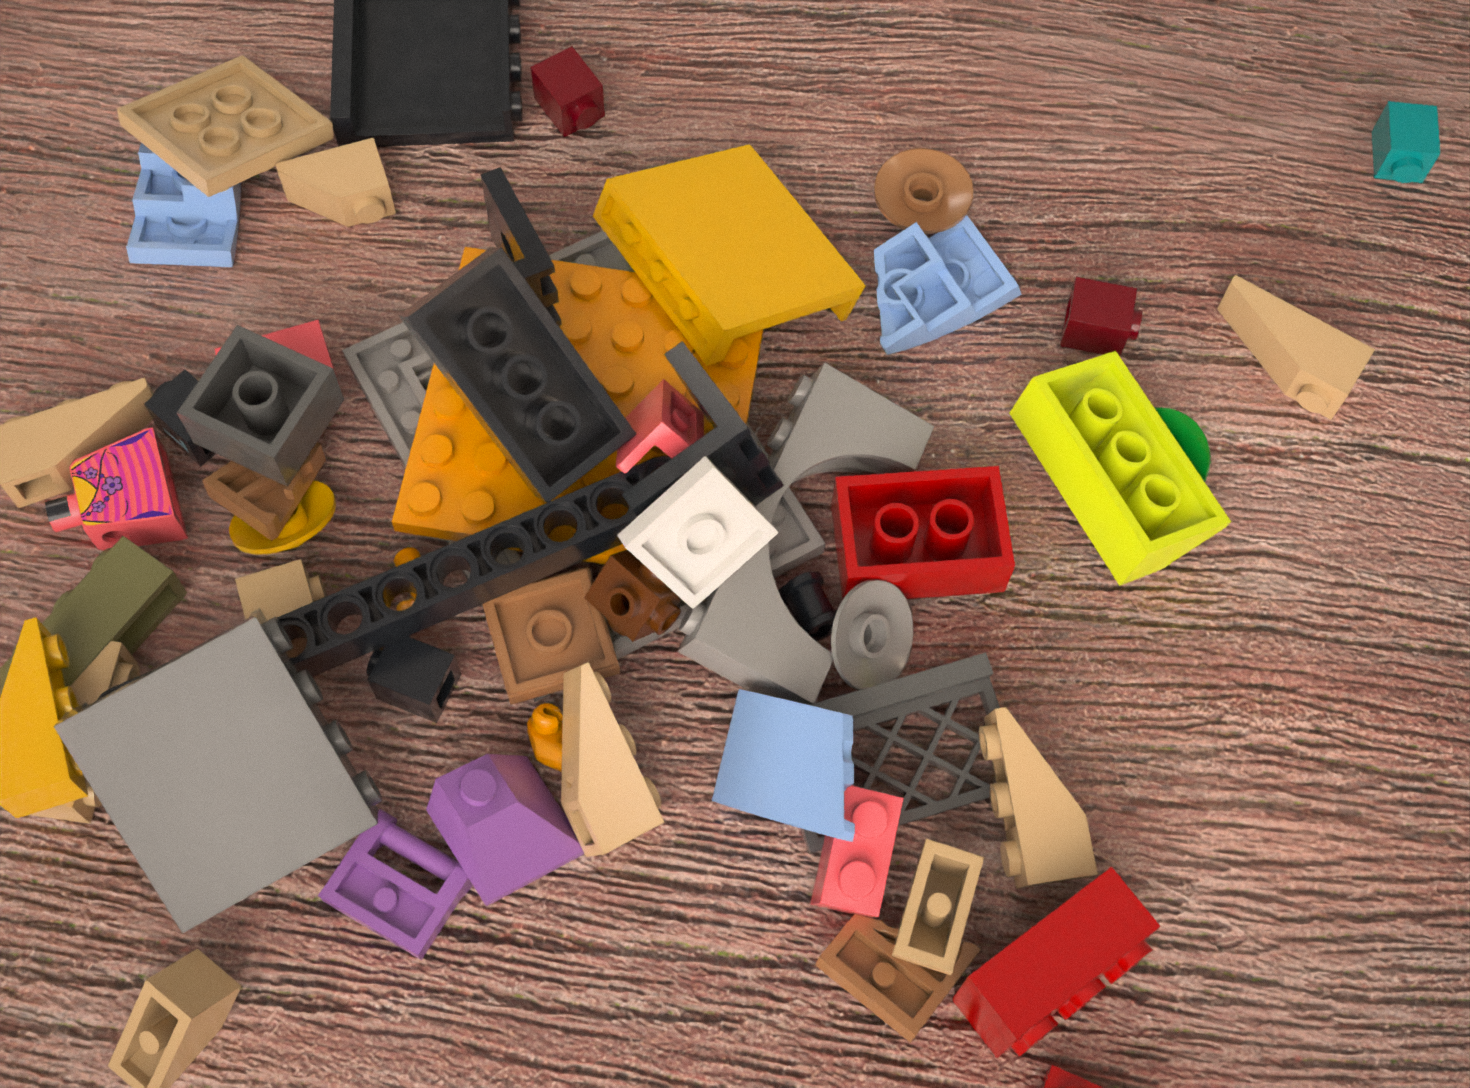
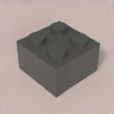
(261, 405)

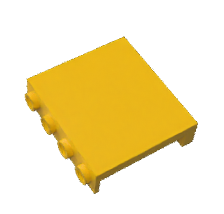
(724, 247)

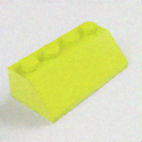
(1117, 466)

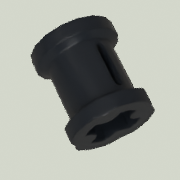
(809, 604)

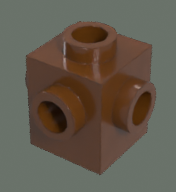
(633, 598)

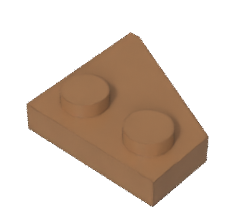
(259, 499)
(888, 986)

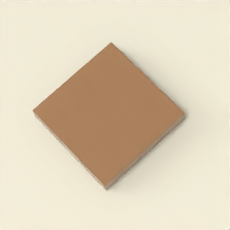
(547, 632)

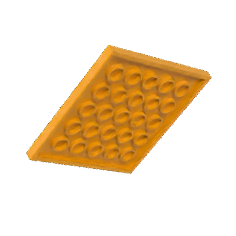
(460, 477)

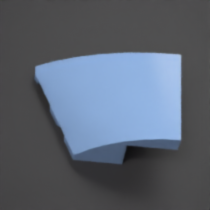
(179, 221)
(937, 284)
(788, 764)

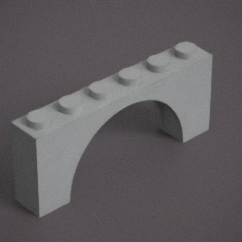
(744, 623)

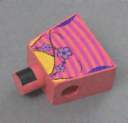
(121, 493)

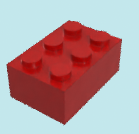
(924, 531)
(1057, 965)

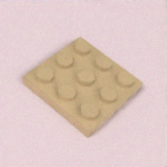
(225, 125)

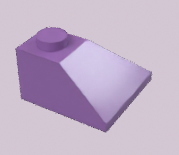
(501, 824)

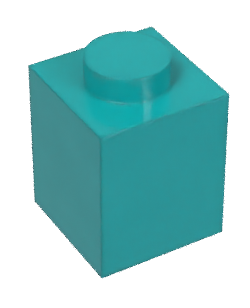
(1405, 142)

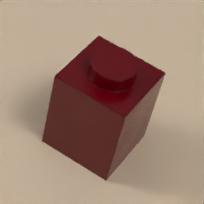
(568, 91)
(1100, 317)

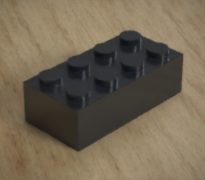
(518, 374)

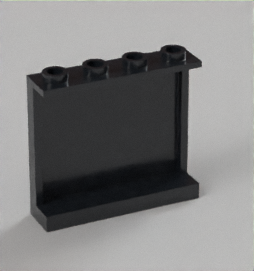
(425, 71)

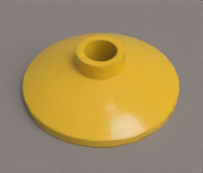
(306, 521)

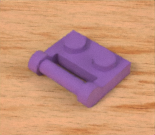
(389, 900)

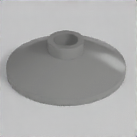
(872, 634)

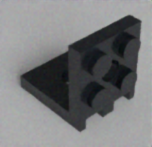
(517, 237)
(726, 446)

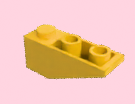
(33, 759)

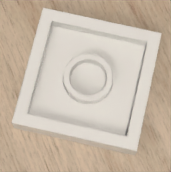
(697, 533)

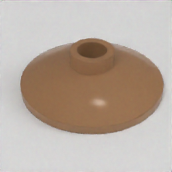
(927, 176)

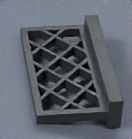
(919, 695)

